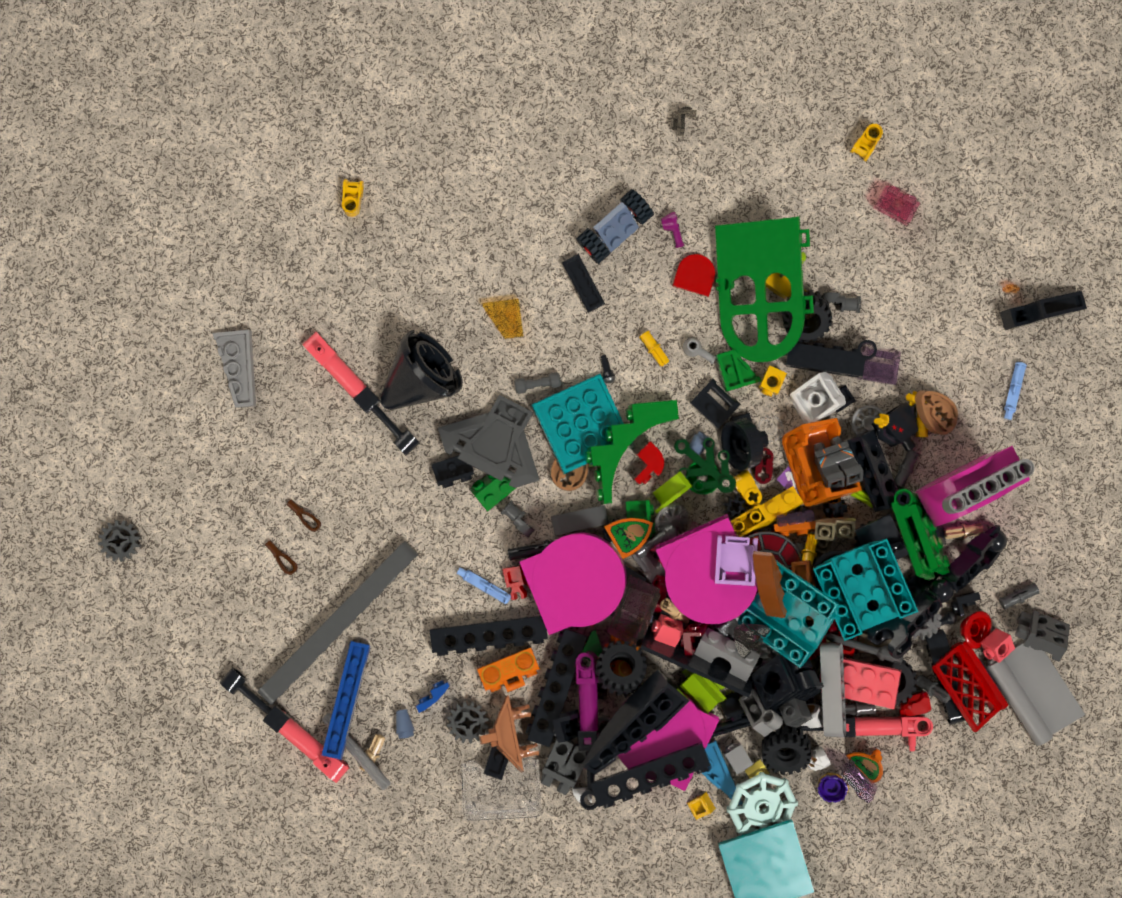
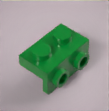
(491, 491)
(640, 510)

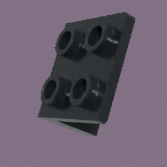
(882, 529)

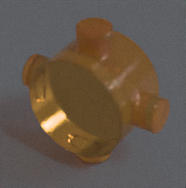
(1011, 288)

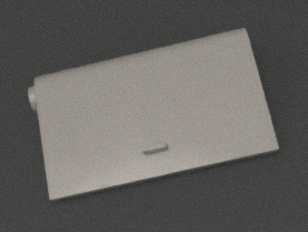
(1035, 692)

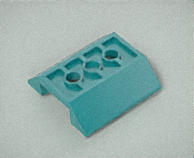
(879, 581)
(792, 634)

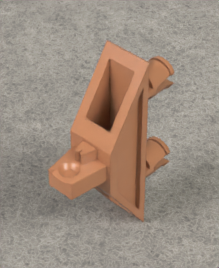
(504, 735)

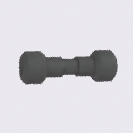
(523, 385)
(668, 533)

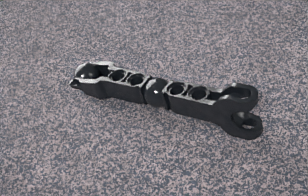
(978, 555)

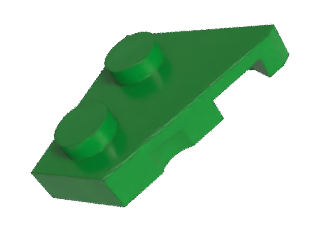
(735, 371)

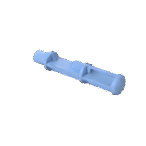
(1014, 390)
(484, 585)

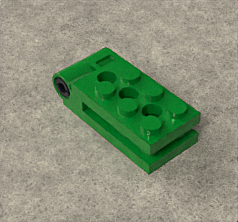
(919, 535)

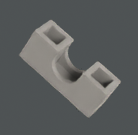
(717, 645)

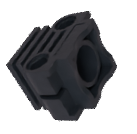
(783, 681)

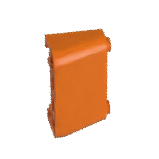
(800, 455)

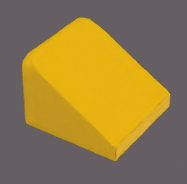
(701, 806)

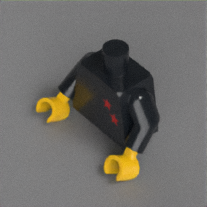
(898, 424)

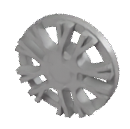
(867, 421)
(672, 517)

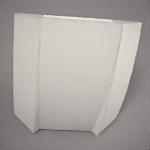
(817, 398)

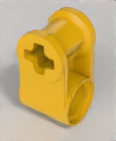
(865, 144)
(352, 193)
(745, 484)

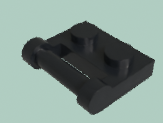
(711, 408)

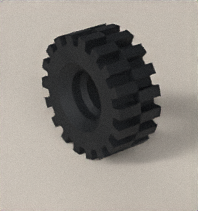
(787, 760)

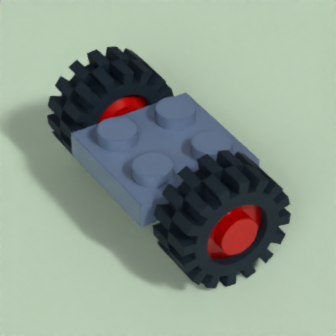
(615, 226)

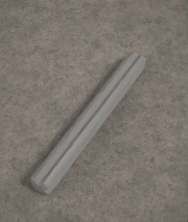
(362, 758)

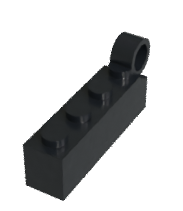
(829, 360)

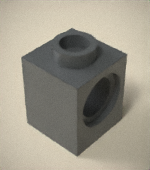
(795, 713)

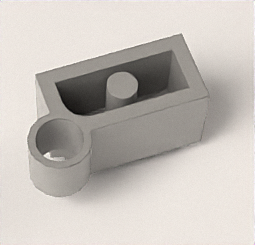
(761, 719)

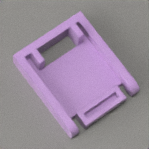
(735, 556)

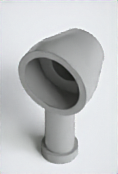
(698, 350)

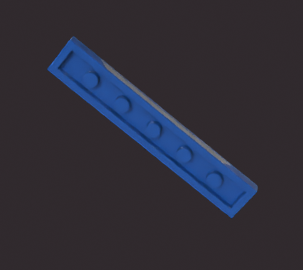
(346, 700)

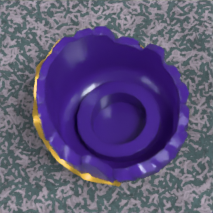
(834, 783)

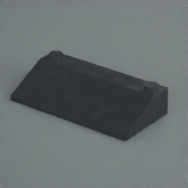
(716, 671)

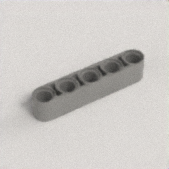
(979, 488)
(834, 689)

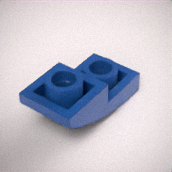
(437, 692)

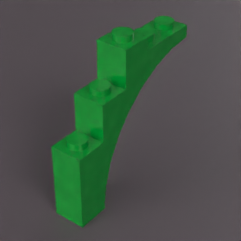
(606, 457)

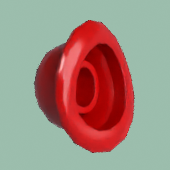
(975, 628)

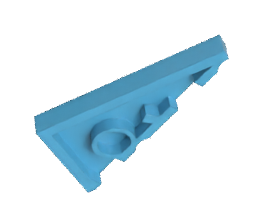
(718, 771)

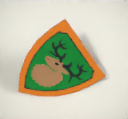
(629, 535)
(868, 764)

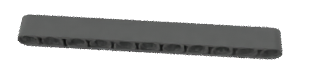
(337, 622)

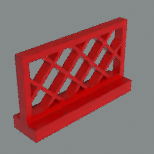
(978, 677)

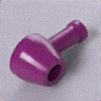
(670, 223)

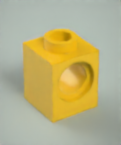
(775, 373)

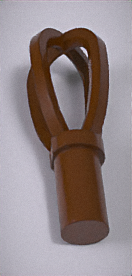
(299, 511)
(277, 553)

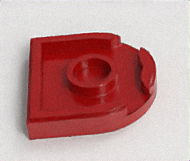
(695, 275)

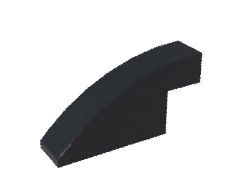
(1043, 310)

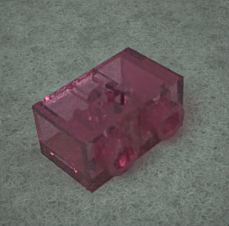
(886, 204)

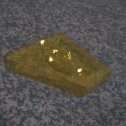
(506, 317)

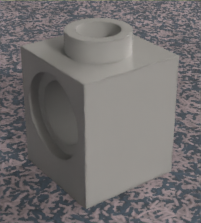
(737, 757)

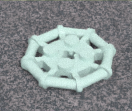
(757, 797)

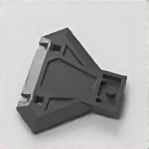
(494, 442)

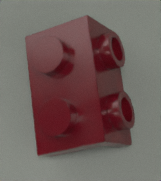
(692, 636)

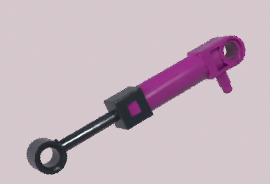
(588, 712)

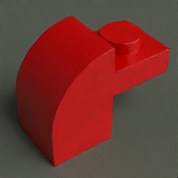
(653, 459)

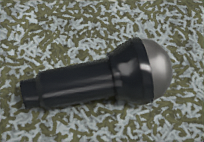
(608, 375)
(948, 618)

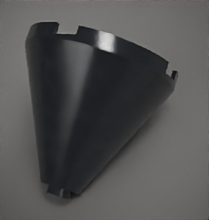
(420, 373)

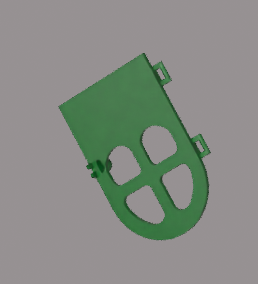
(757, 252)

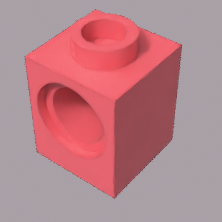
(667, 630)
(997, 645)

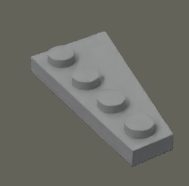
(237, 358)

